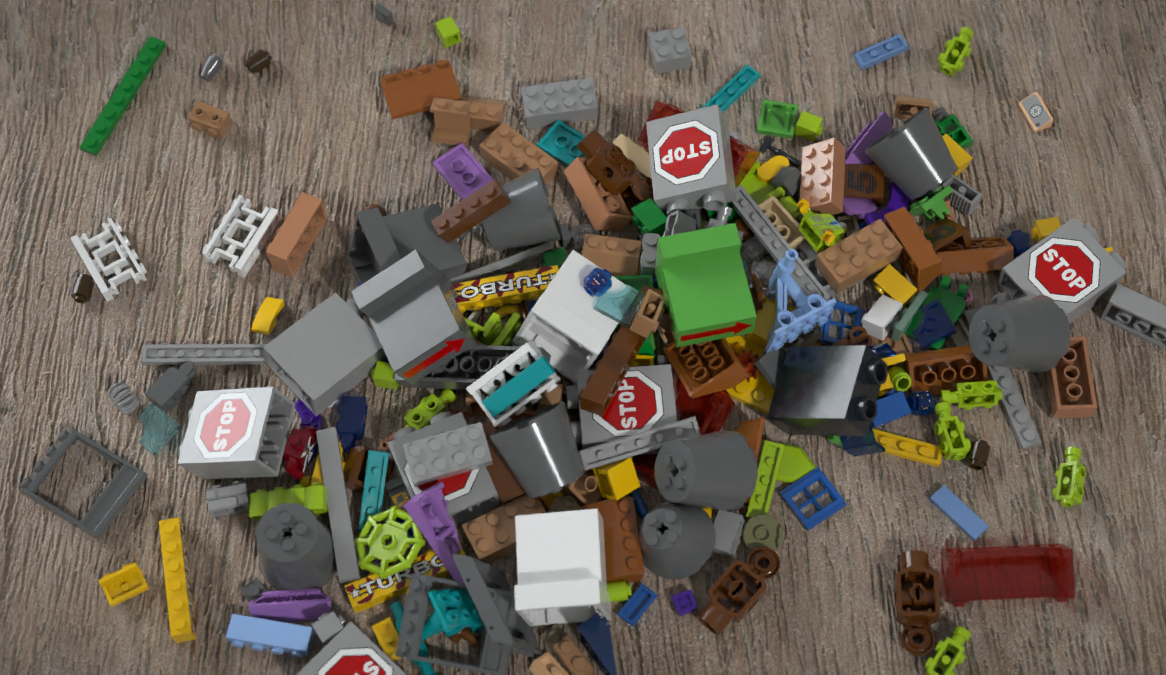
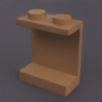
(451, 121)

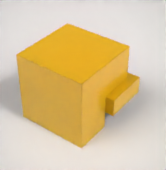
(616, 478)

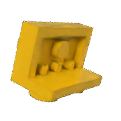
(123, 584)

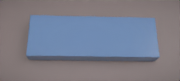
(881, 52)
(959, 513)

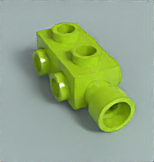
(956, 51)
(975, 394)
(425, 412)
(950, 433)
(1070, 479)
(951, 646)

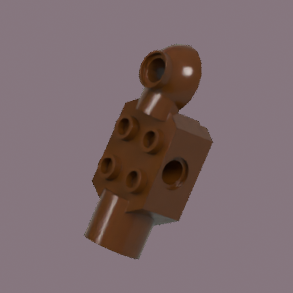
(613, 168)
(738, 590)
(916, 601)

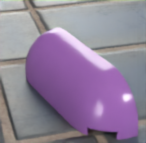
(872, 132)
(291, 605)

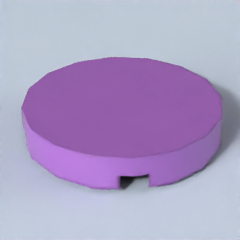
(858, 206)

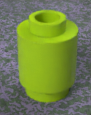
(790, 205)
(900, 379)
(619, 590)

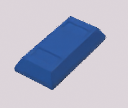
(637, 604)

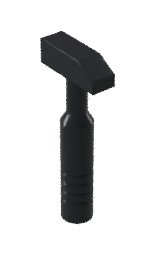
(767, 145)

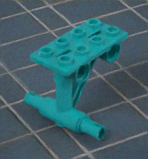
(451, 614)

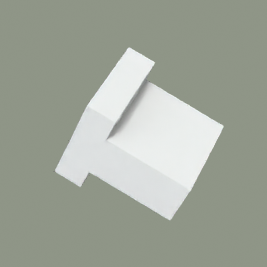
(566, 321)
(561, 567)

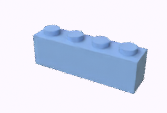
(270, 635)

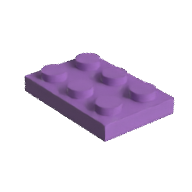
(462, 171)

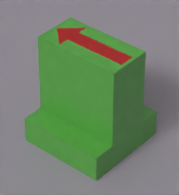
(705, 285)

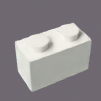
(882, 317)

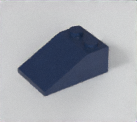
(597, 640)

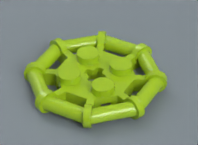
(392, 552)

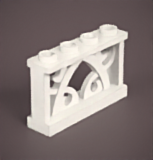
(487, 384)

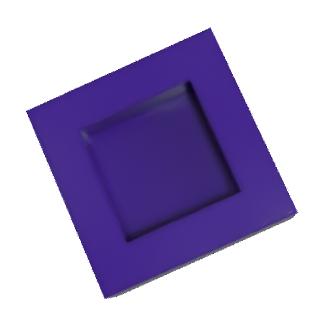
(684, 603)

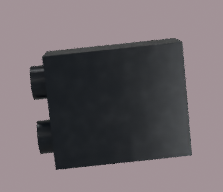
(828, 390)

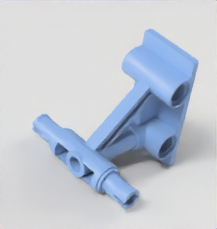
(810, 309)

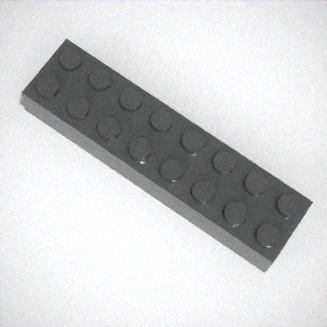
(469, 367)

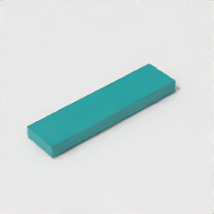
(734, 88)
(518, 386)
(373, 486)

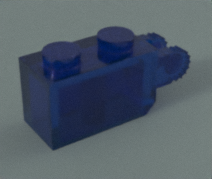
(352, 420)

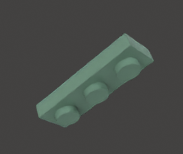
(907, 316)

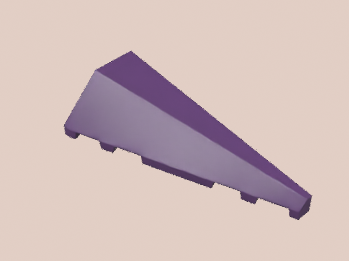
(432, 518)

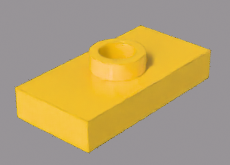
(387, 637)

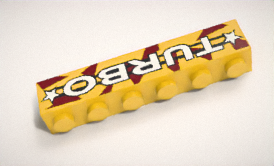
(504, 288)
(177, 580)
(373, 590)

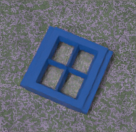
(841, 322)
(812, 499)

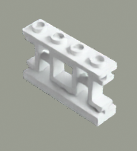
(254, 241)
(96, 266)

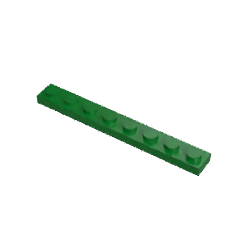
(122, 96)

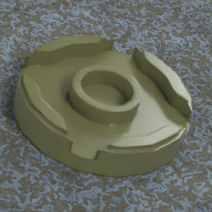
(762, 532)

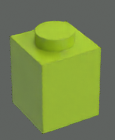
(448, 32)
(809, 126)
(384, 375)

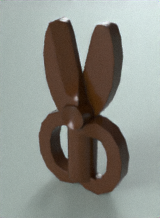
(855, 340)

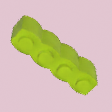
(311, 497)

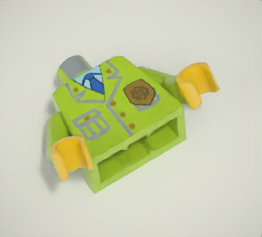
(819, 229)

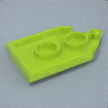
(793, 463)

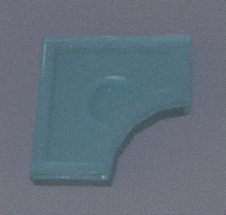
(621, 305)
(157, 429)

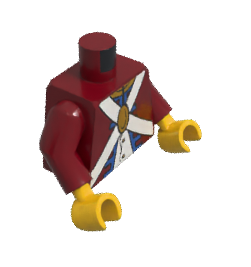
(299, 452)

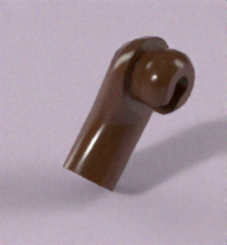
(466, 635)

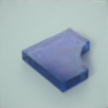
(934, 325)

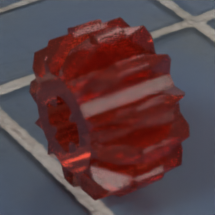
(749, 359)

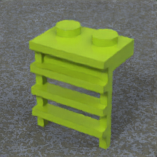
(487, 333)

